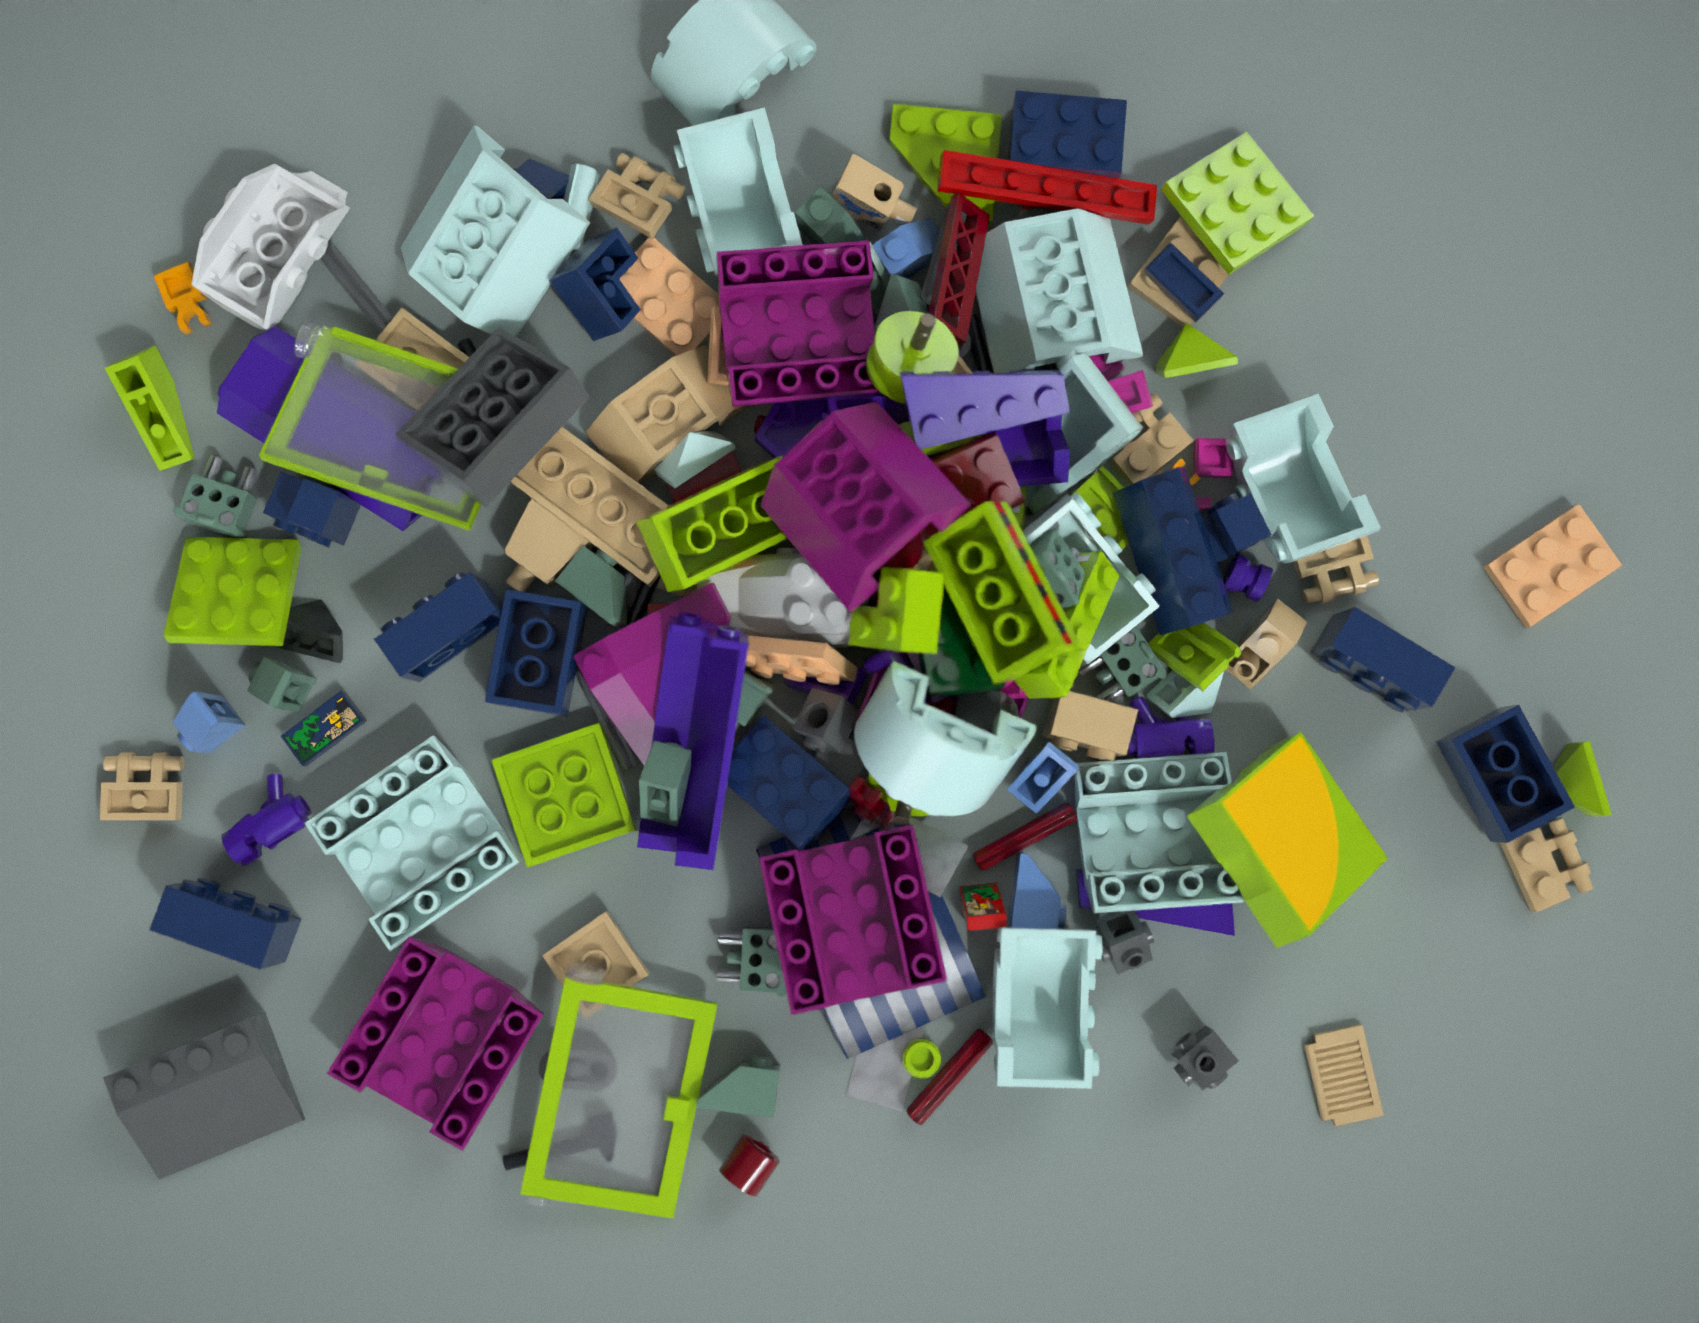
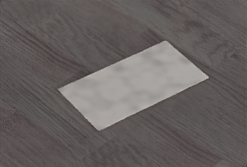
(937, 851)
(880, 1074)

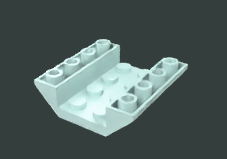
(489, 239)
(1054, 290)
(1138, 836)
(415, 840)

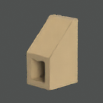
(1266, 643)

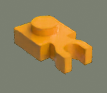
(182, 296)

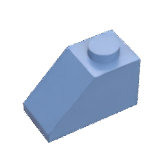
(907, 247)
(206, 722)
(1042, 776)
(1033, 898)

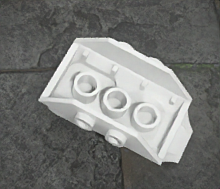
(266, 241)
(782, 599)

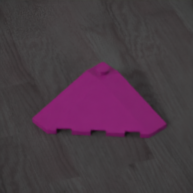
(628, 665)

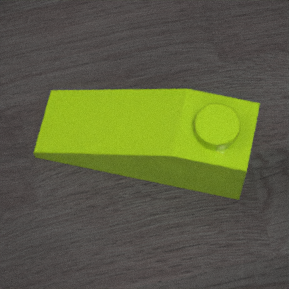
(153, 405)

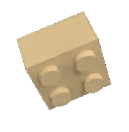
(1090, 725)

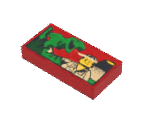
(982, 906)

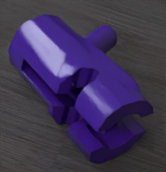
(1161, 738)
(274, 823)

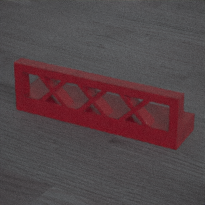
(955, 293)

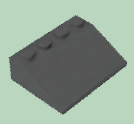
(493, 415)
(206, 1096)

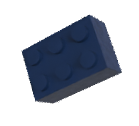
(1068, 132)
(440, 627)
(536, 653)
(1382, 661)
(1505, 774)
(786, 784)
(226, 923)

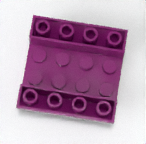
(796, 321)
(857, 497)
(852, 920)
(438, 1039)

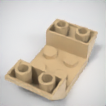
(658, 413)

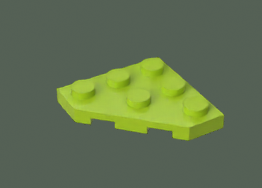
(924, 133)

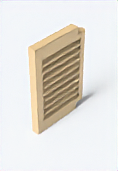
(1343, 1076)

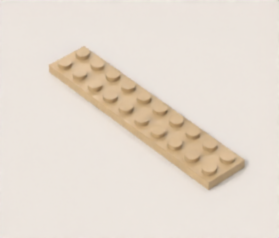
(564, 474)

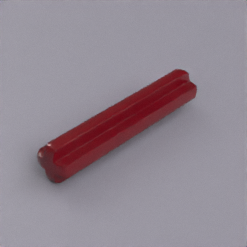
(1025, 836)
(949, 1076)

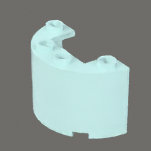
(724, 54)
(736, 186)
(1093, 428)
(1296, 481)
(1131, 597)
(930, 755)
(1044, 1007)

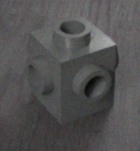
(1124, 940)
(1215, 1062)

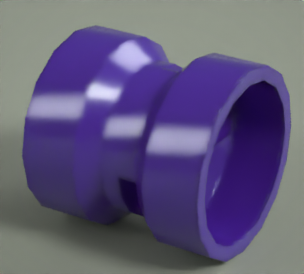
(1247, 577)

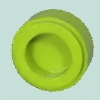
(921, 1058)

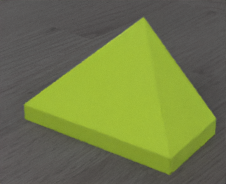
(1193, 353)
(1582, 779)

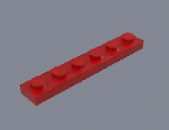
(1046, 187)

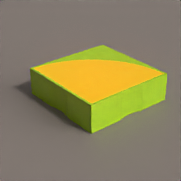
(1288, 840)

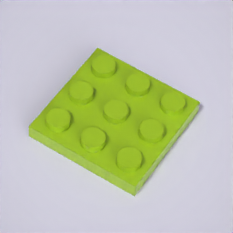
(1237, 203)
(233, 591)
(564, 795)

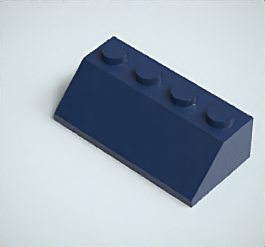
(1173, 550)

